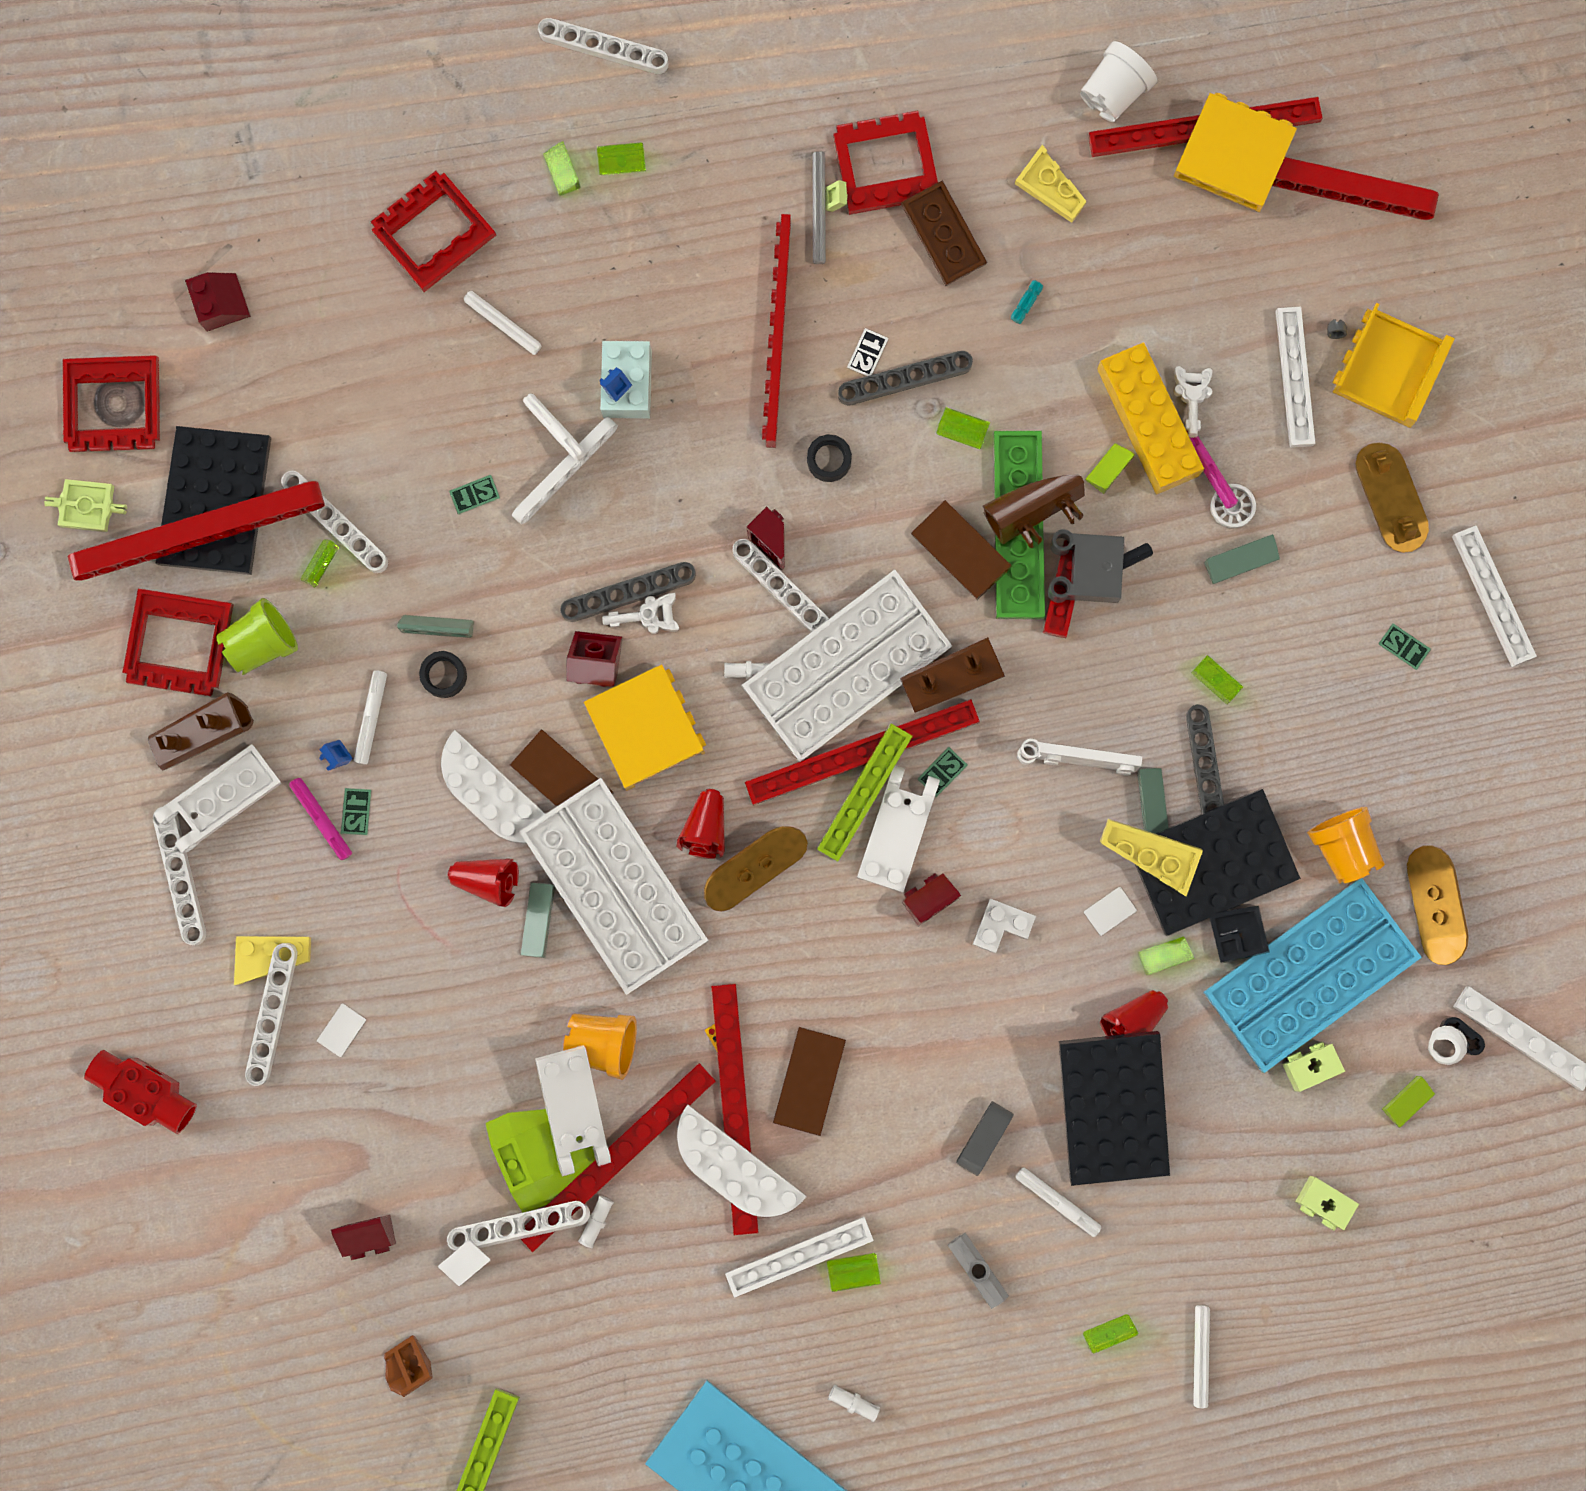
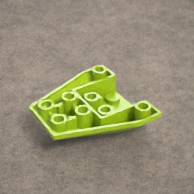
(529, 1159)

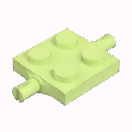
(85, 505)

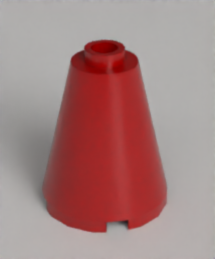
(705, 827)
(486, 879)
(1136, 1016)

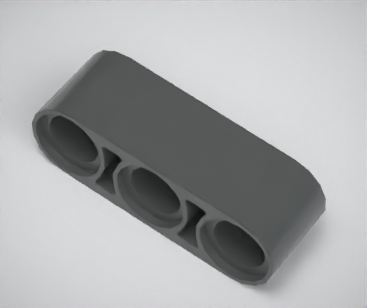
(984, 1138)

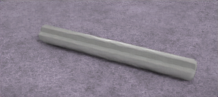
(819, 249)

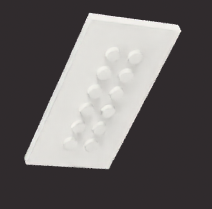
(846, 665)
(613, 886)

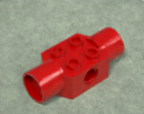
(140, 1091)

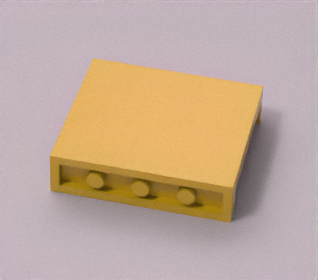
(1235, 151)
(1391, 367)
(645, 726)

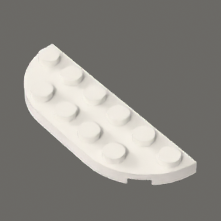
(486, 790)
(733, 1168)

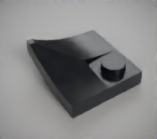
(1239, 934)

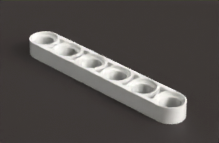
(601, 49)
(563, 471)
(351, 537)
(780, 594)
(175, 877)
(267, 1012)
(517, 1222)

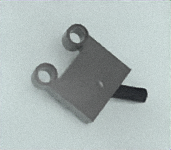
(1096, 566)

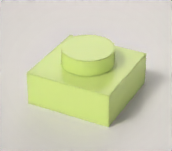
(835, 196)

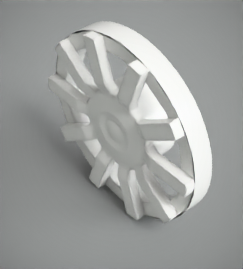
(1234, 511)

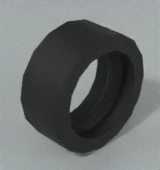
(836, 441)
(427, 664)

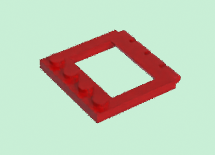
(887, 193)
(444, 260)
(109, 370)
(180, 608)

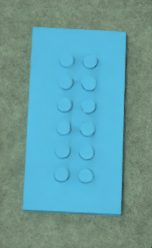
(1312, 975)
(728, 1449)

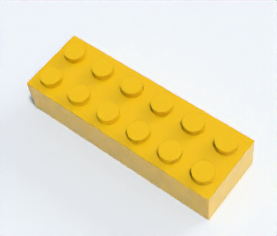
(1150, 418)

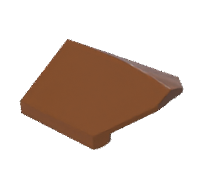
(407, 1367)

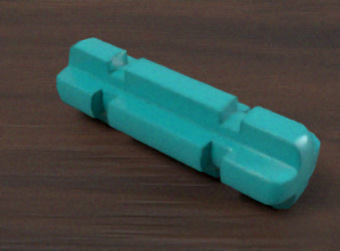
(1027, 301)

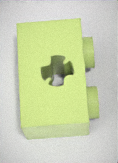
(1327, 1066)
(1340, 1208)

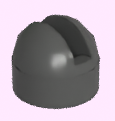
(1336, 330)

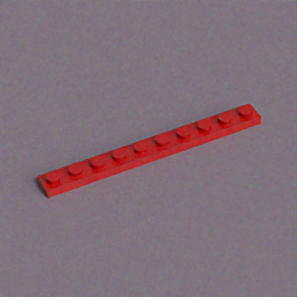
(1180, 129)
(775, 340)
(857, 753)
(732, 1085)
(627, 1147)

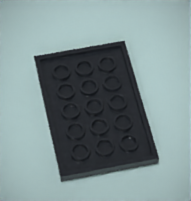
(210, 473)
(1239, 862)
(1114, 1108)

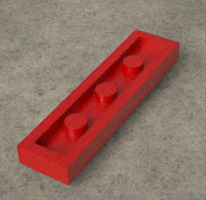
(1060, 614)

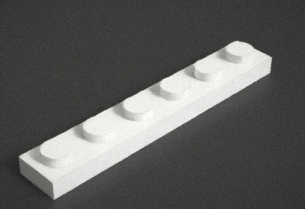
(1295, 377)
(1494, 596)
(1522, 1037)
(799, 1257)

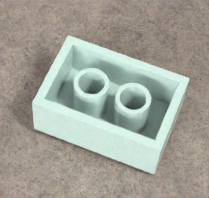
(635, 362)

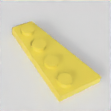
(1160, 856)

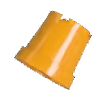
(1348, 844)
(607, 1041)

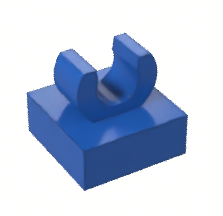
(615, 384)
(335, 754)

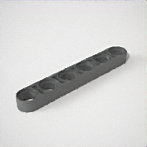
(907, 382)
(627, 588)
(1204, 751)

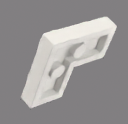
(1001, 918)

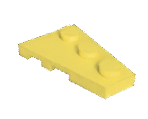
(1050, 186)
(255, 953)

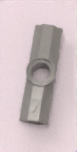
(987, 1283)

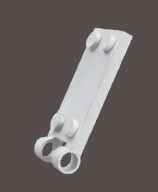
(1054, 753)
(220, 796)
(897, 833)
(571, 1106)

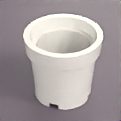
(1117, 81)

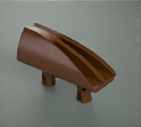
(1033, 503)
(953, 675)
(200, 730)

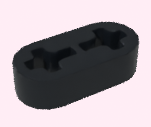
(1468, 1032)

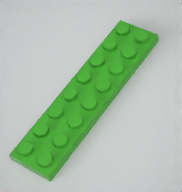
(1021, 588)

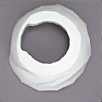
(1453, 1035)

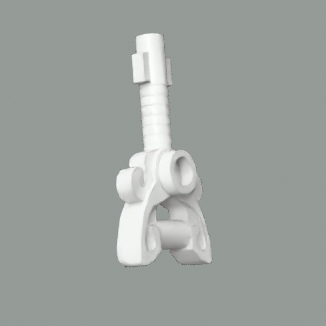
(1192, 395)
(648, 615)

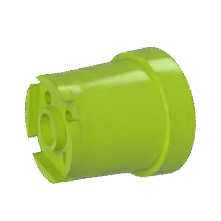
(257, 638)

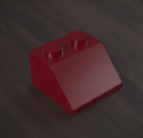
(217, 299)
(769, 535)
(593, 659)
(931, 898)
(365, 1236)

